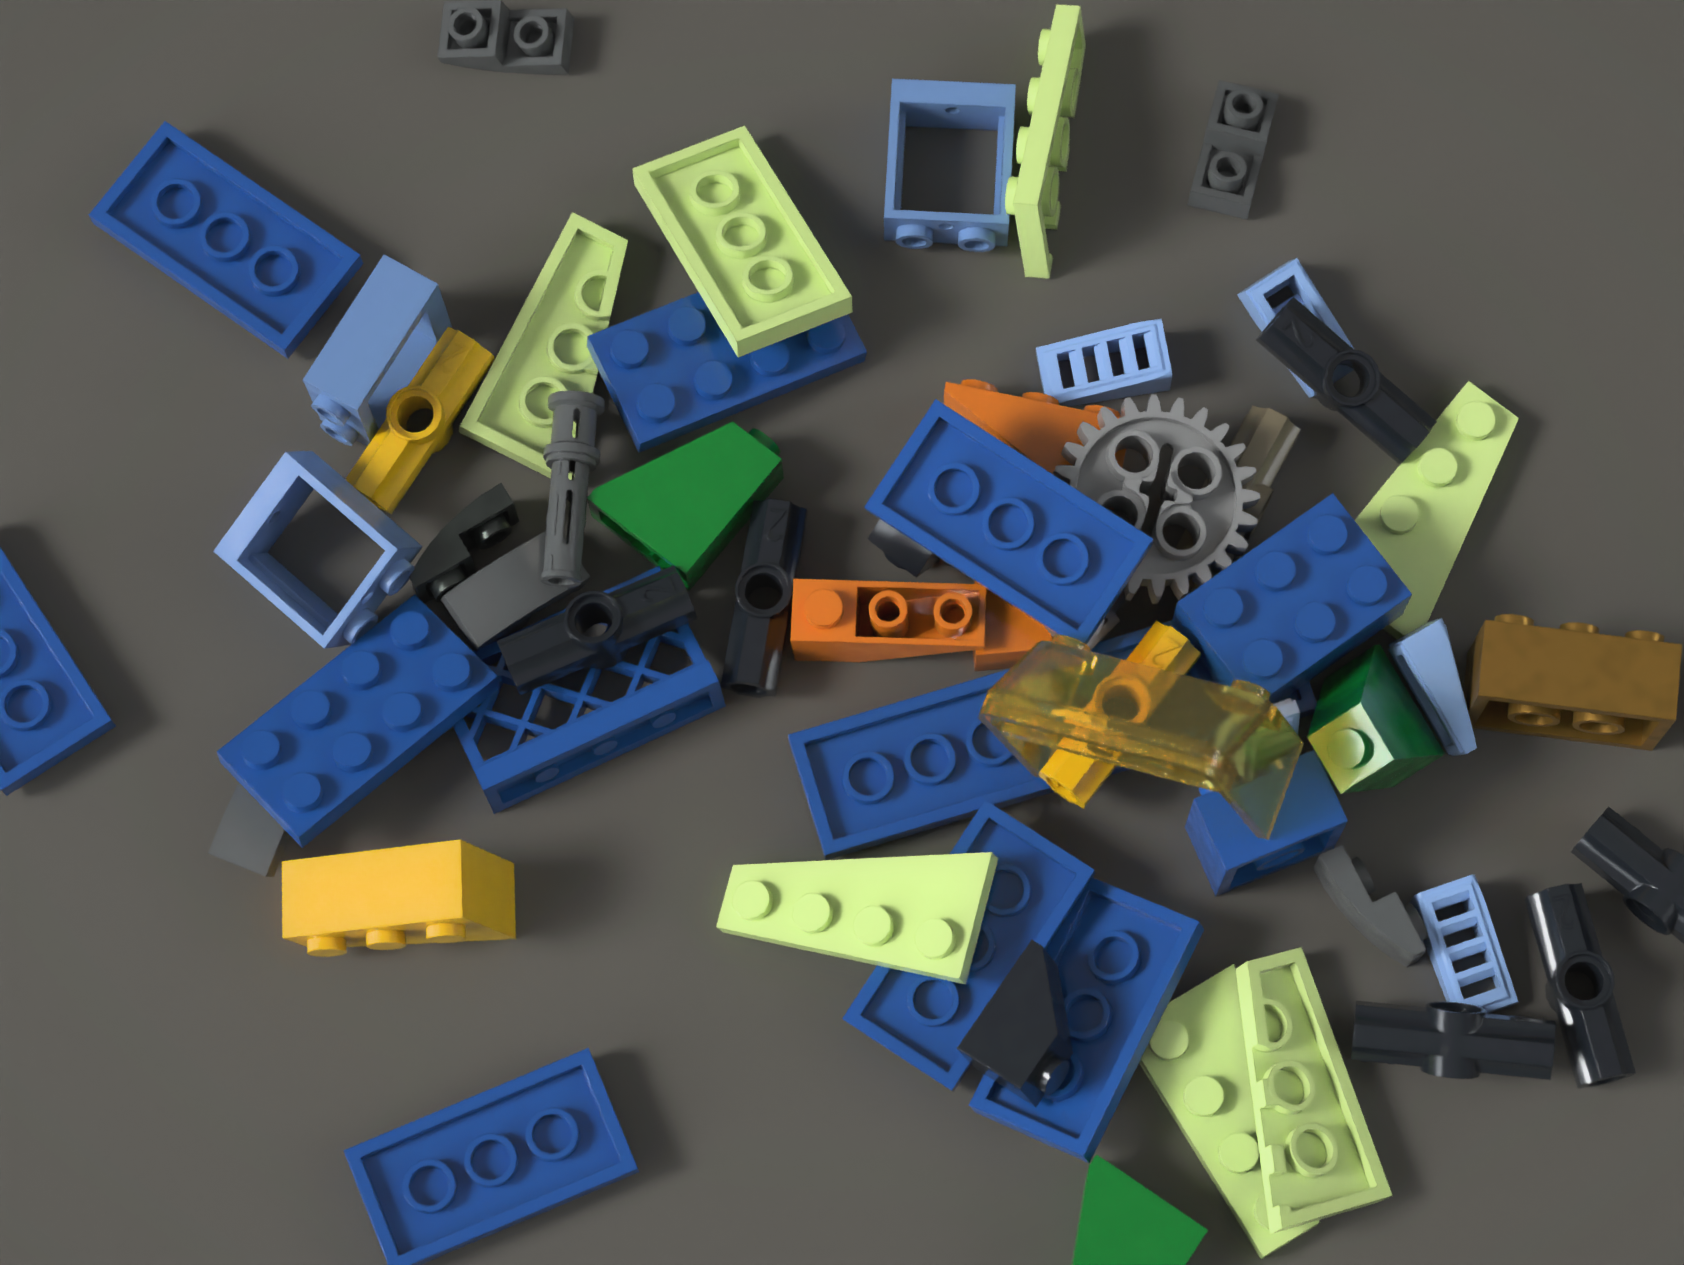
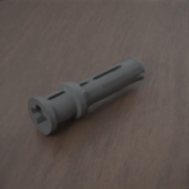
(567, 456)

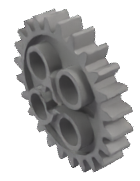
(1209, 513)

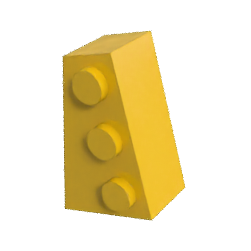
(398, 898)

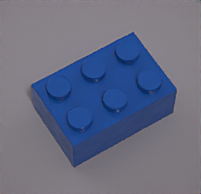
(1293, 603)

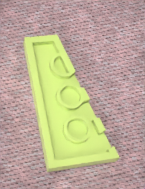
(1045, 144)
(548, 345)
(1205, 1083)

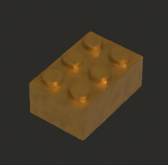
(1572, 682)

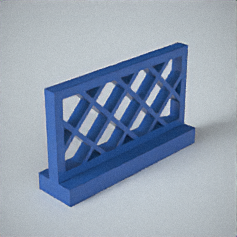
(592, 737)

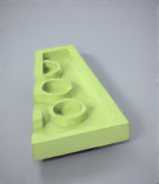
(1434, 497)
(876, 911)
(1305, 1110)

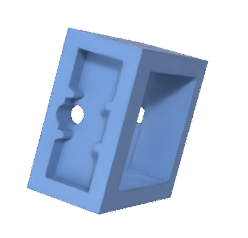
(957, 107)
(375, 351)
(267, 516)

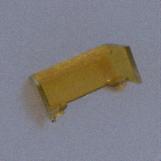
(1147, 723)

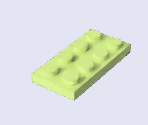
(742, 241)

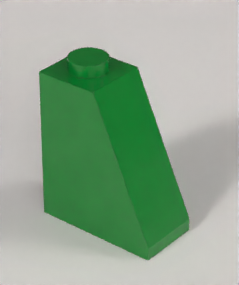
(690, 499)
(1370, 726)
(1130, 1223)

